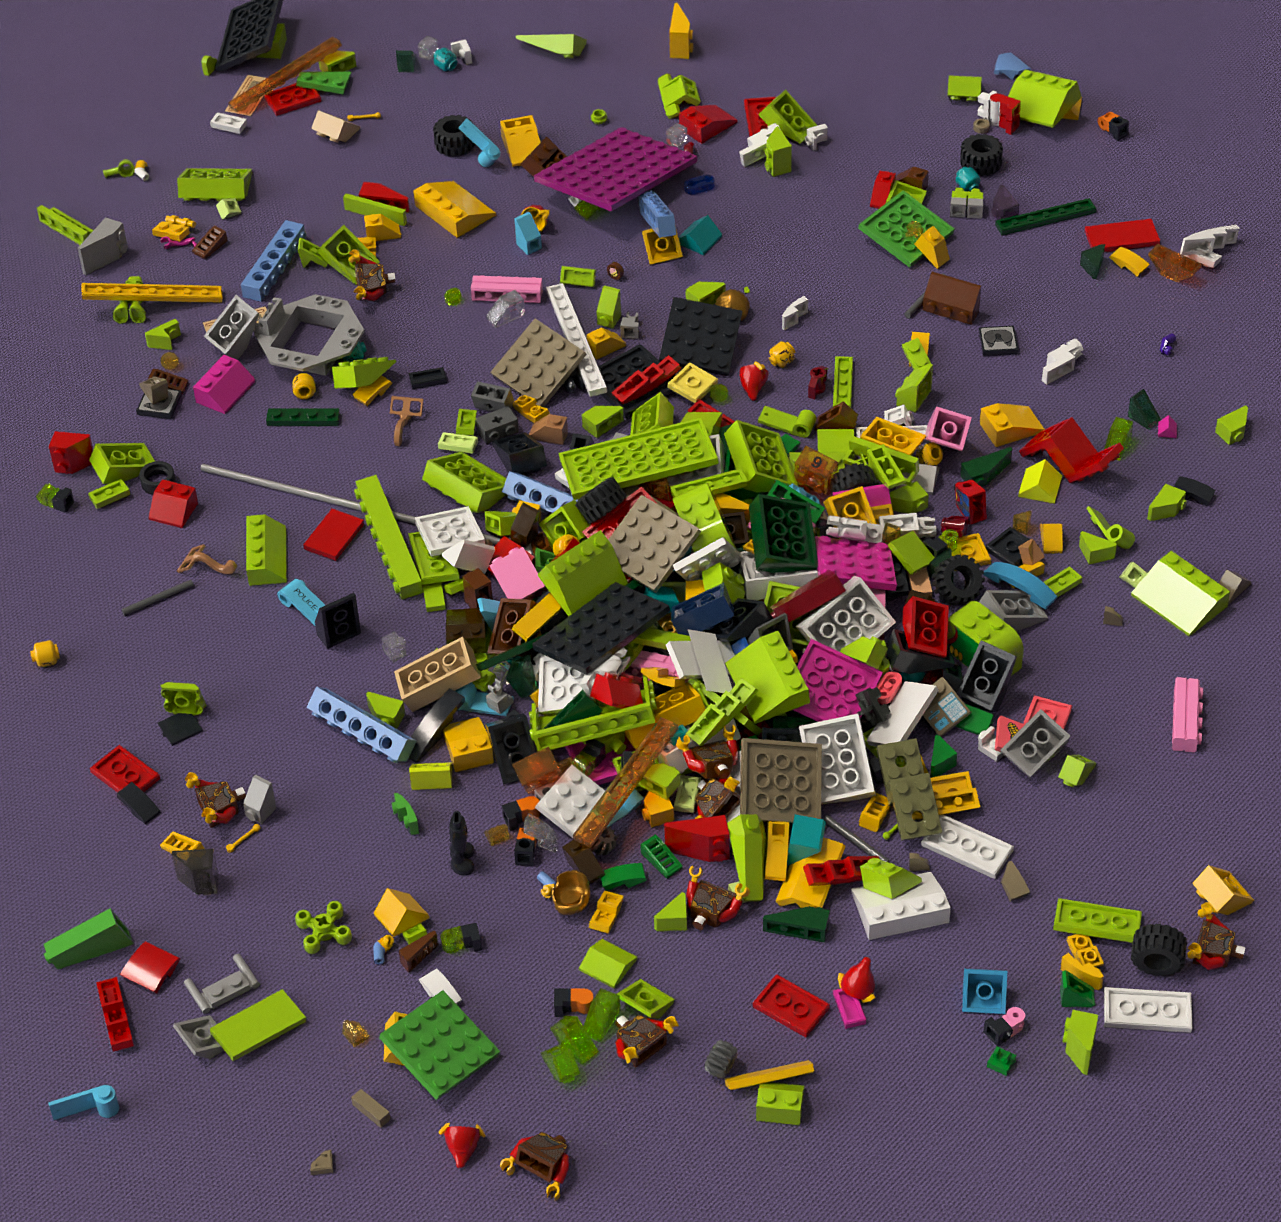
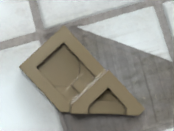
(1013, 882)

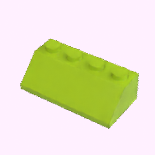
(652, 415)
(265, 550)

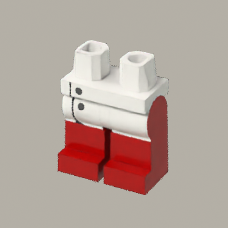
(1000, 110)

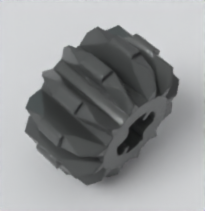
(605, 842)
(721, 1059)

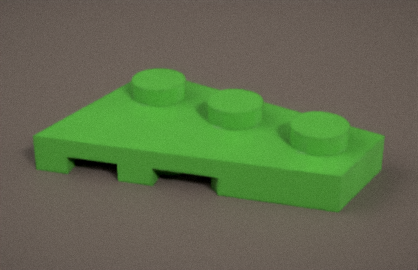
(325, 81)

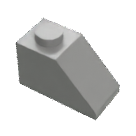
(259, 800)

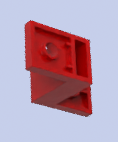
(1071, 450)

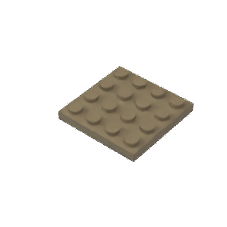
(538, 363)
(651, 542)
(780, 779)

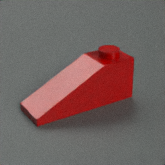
(383, 194)

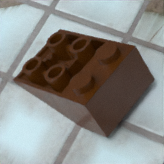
(542, 157)

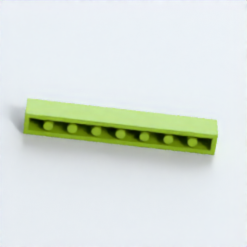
(389, 538)

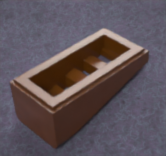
(216, 234)
(171, 378)
(415, 952)

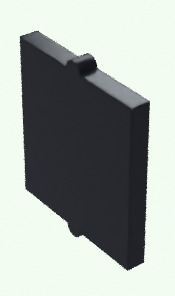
(179, 727)

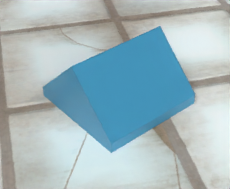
(984, 991)

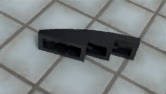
(435, 721)

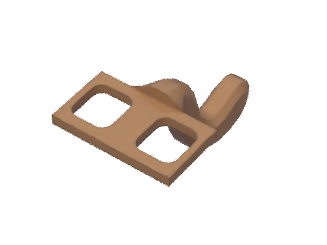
(405, 416)
(228, 568)

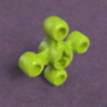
(323, 927)

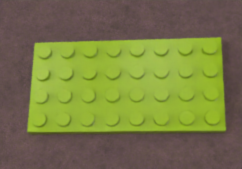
(639, 457)

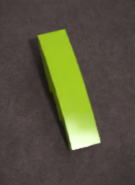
(721, 713)

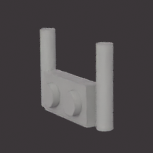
(224, 989)

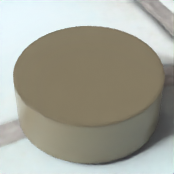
(981, 126)

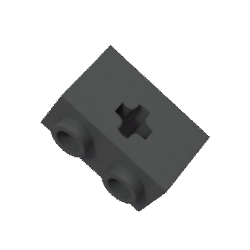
(491, 397)
(497, 425)

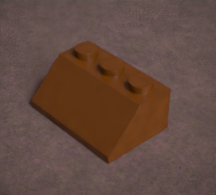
(952, 298)
(503, 636)

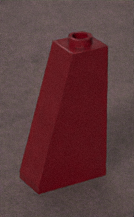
(809, 596)

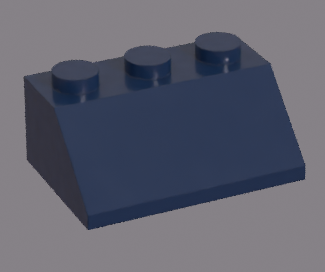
(703, 611)

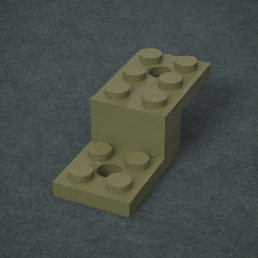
(909, 789)

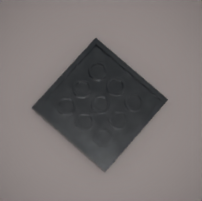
(701, 335)
(621, 368)

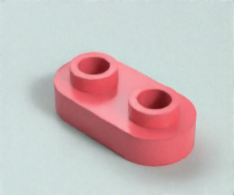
(889, 687)

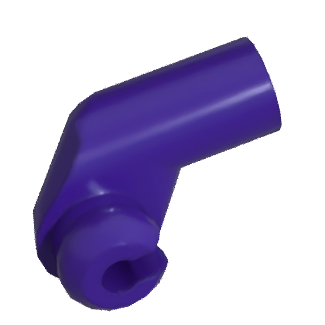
(1166, 341)

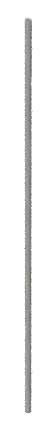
(310, 494)

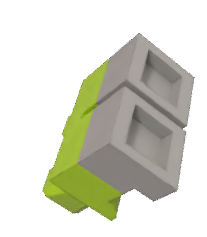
(962, 198)

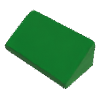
(976, 721)

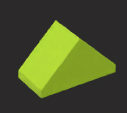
(1096, 548)
(672, 916)

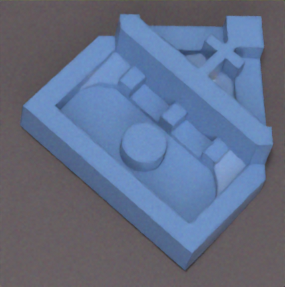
(1009, 65)

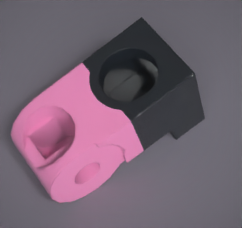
(1005, 1027)

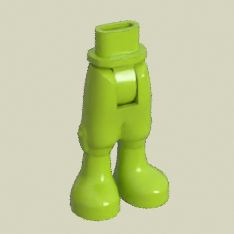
(136, 312)

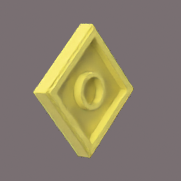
(692, 382)

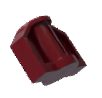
(817, 381)
(956, 523)

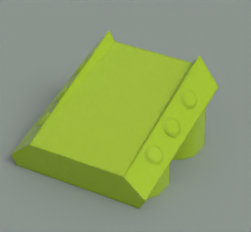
(182, 698)

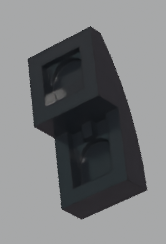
(1195, 489)
(138, 802)

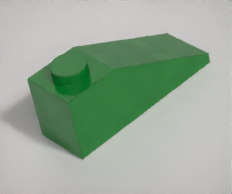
(783, 491)

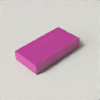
(849, 1009)

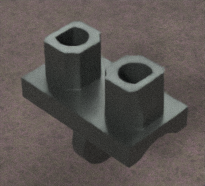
(870, 706)

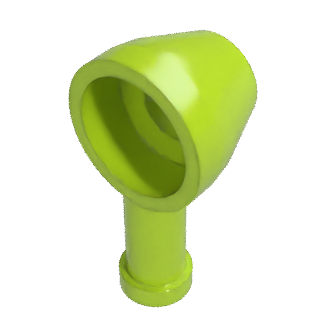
(125, 171)

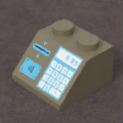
(945, 709)

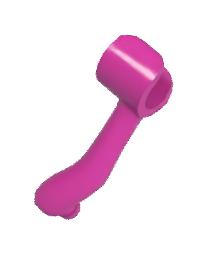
(177, 243)

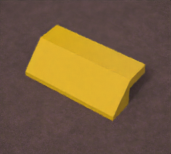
(953, 794)
(796, 888)

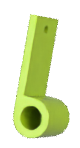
(799, 426)
(1114, 533)

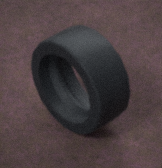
(155, 468)

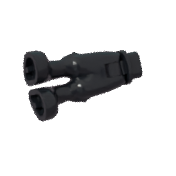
(459, 847)

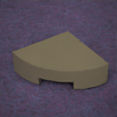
(1112, 617)
(918, 863)
(322, 1164)

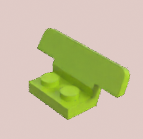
(675, 92)

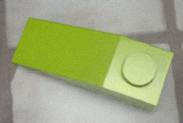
(884, 467)

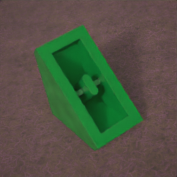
(943, 757)
(1075, 992)

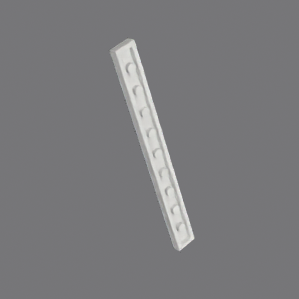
(573, 332)

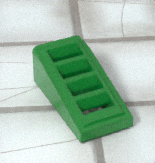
(653, 846)

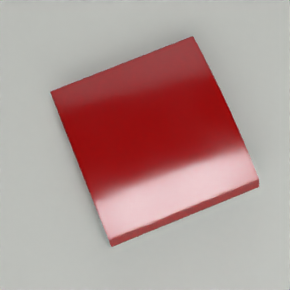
(150, 966)

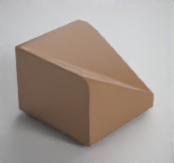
(1030, 552)

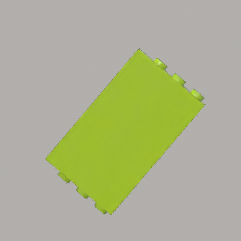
(608, 722)

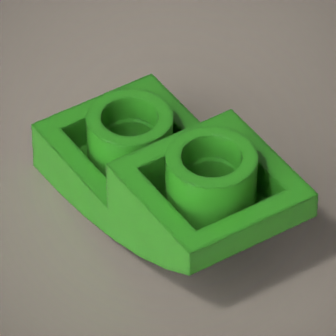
(405, 813)

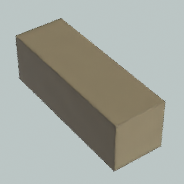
(370, 1108)

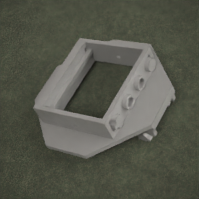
(282, 320)

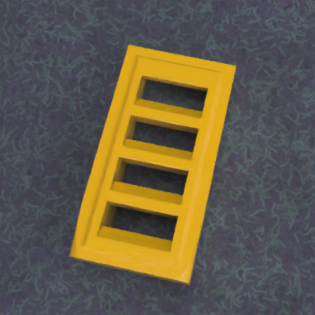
(870, 816)
(183, 843)

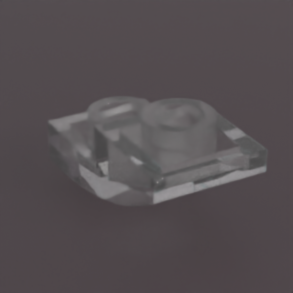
(542, 831)

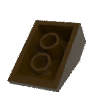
(469, 625)

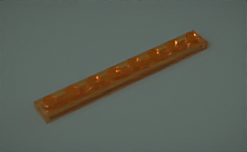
(280, 77)
(625, 782)

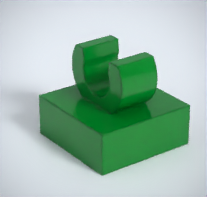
(1001, 1061)

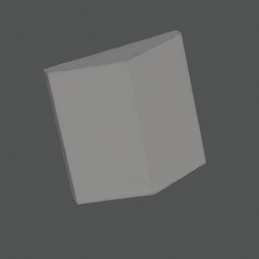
(198, 1036)

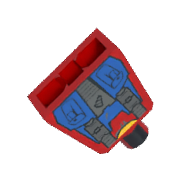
(971, 500)

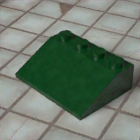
(782, 535)

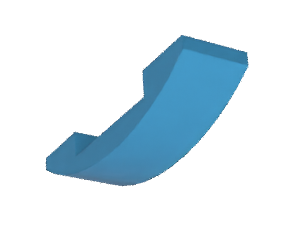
(1023, 580)

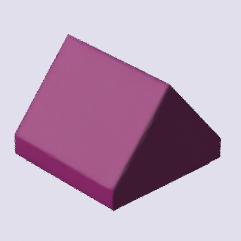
(1167, 428)

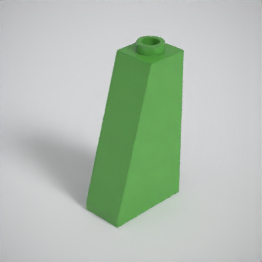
(88, 940)

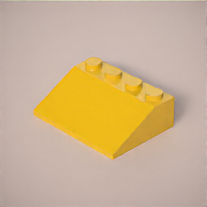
(451, 206)

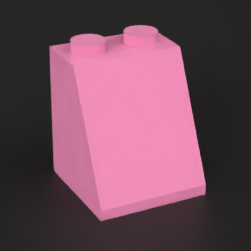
(948, 428)
(517, 575)

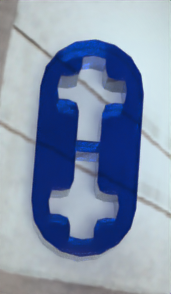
(699, 184)

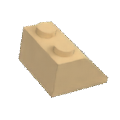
(334, 127)

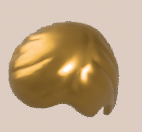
(735, 300)
(571, 892)

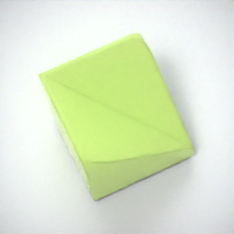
(228, 208)
(1133, 574)

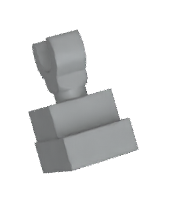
(630, 327)
(497, 699)

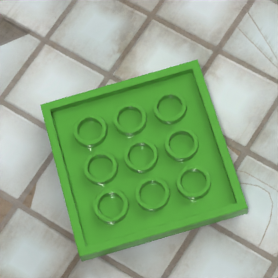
(889, 225)
(439, 1044)

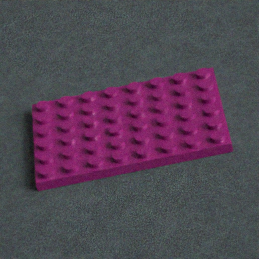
(615, 169)

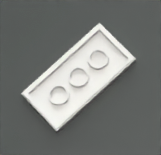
(686, 661)
(905, 713)
(969, 847)
(1147, 1009)

